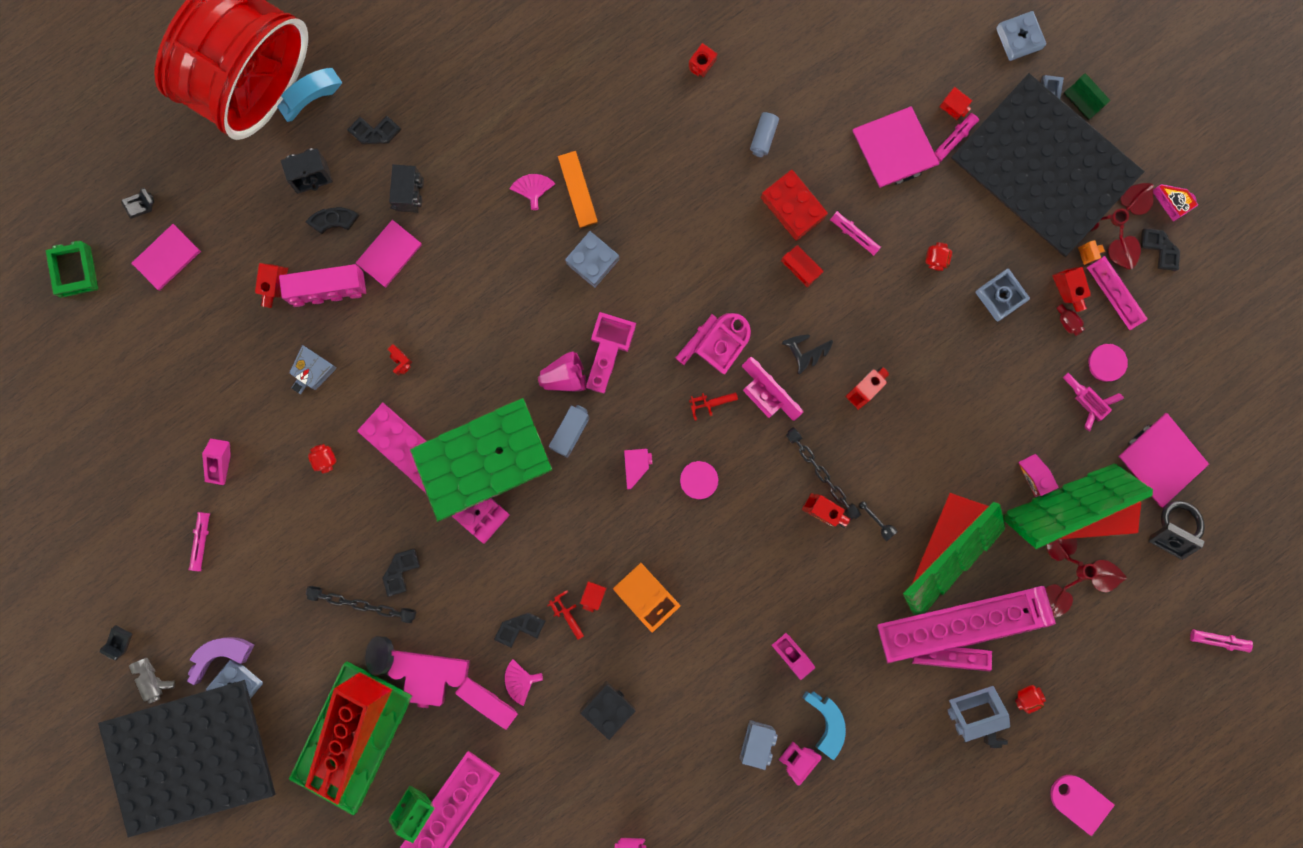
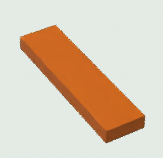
(577, 189)

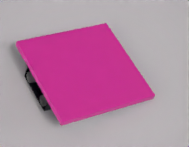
(895, 147)
(1163, 459)

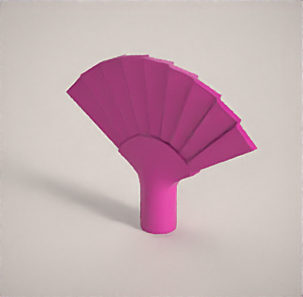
(532, 187)
(519, 681)

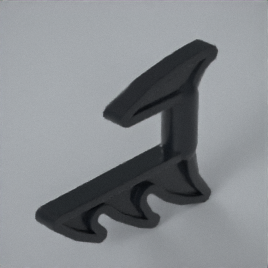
(804, 359)

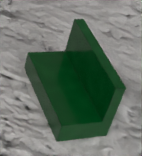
(1087, 96)

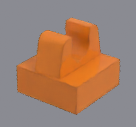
(1090, 252)

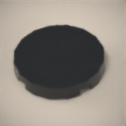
(379, 655)

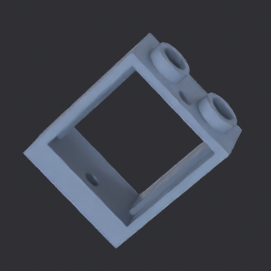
(569, 430)
(983, 727)

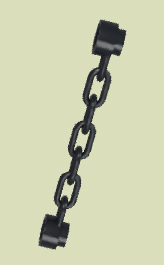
(851, 511)
(314, 593)

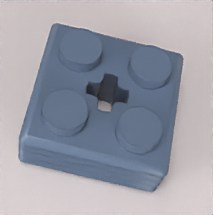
(1019, 46)
(1014, 297)
(233, 673)

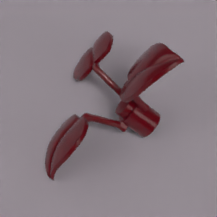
(1139, 201)
(1103, 575)

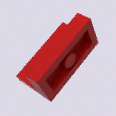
(802, 266)

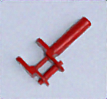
(711, 403)
(567, 615)

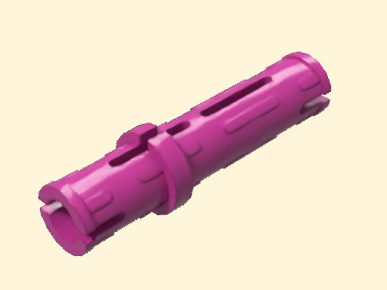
(961, 130)
(854, 232)
(690, 347)
(199, 540)
(1221, 641)

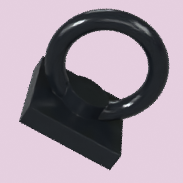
(1176, 540)

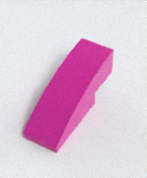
(486, 703)

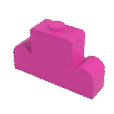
(428, 676)

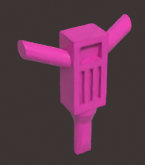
(1091, 401)

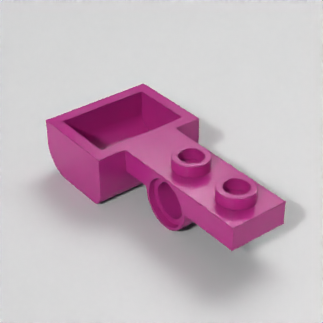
(611, 334)

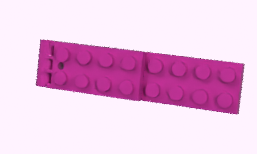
(395, 439)
(966, 624)
(455, 803)

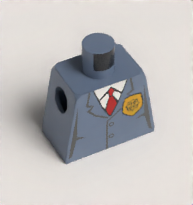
(310, 370)

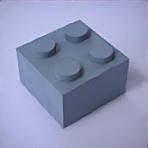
(592, 259)
(758, 744)

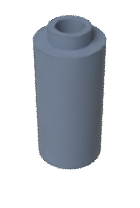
(764, 134)

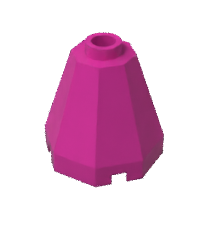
(564, 374)

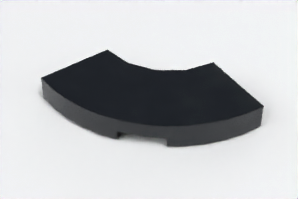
(332, 218)

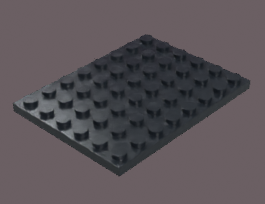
(1047, 165)
(186, 758)

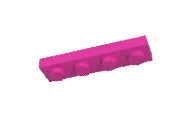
(1117, 293)
(958, 658)

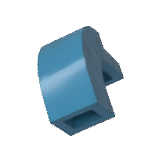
(307, 89)
(835, 729)

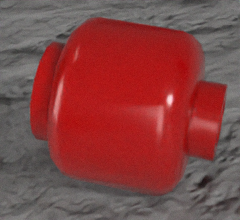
(938, 257)
(322, 458)
(1030, 699)

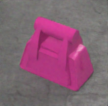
(802, 763)

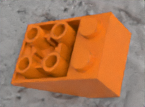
(646, 597)

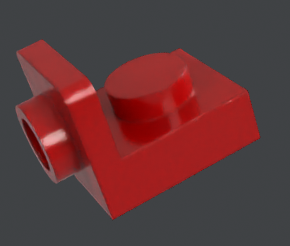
(398, 356)

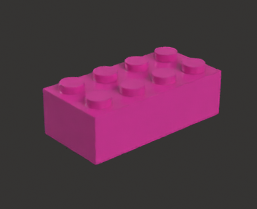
(322, 285)

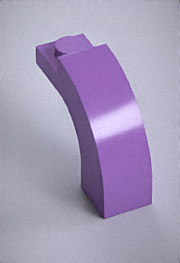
(230, 647)

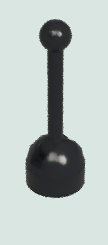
(887, 530)

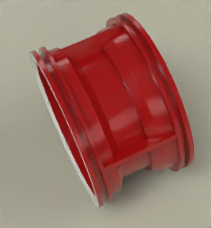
(231, 61)

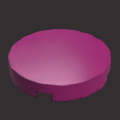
(1107, 362)
(699, 480)

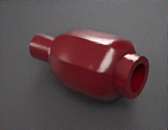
(1071, 320)

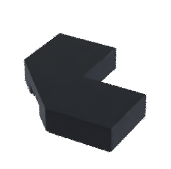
(382, 133)
(1168, 253)
(393, 577)
(510, 628)

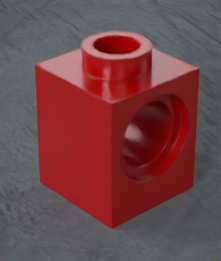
(705, 53)
(956, 104)
(592, 596)

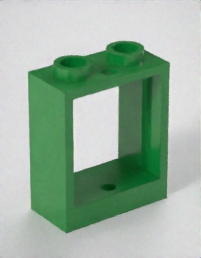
(75, 288)
(411, 818)

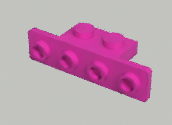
(768, 393)

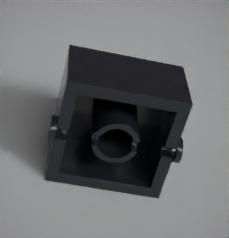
(306, 170)
(405, 188)
(607, 710)

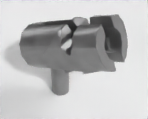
(148, 683)

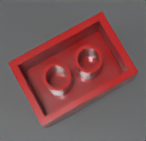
(794, 205)

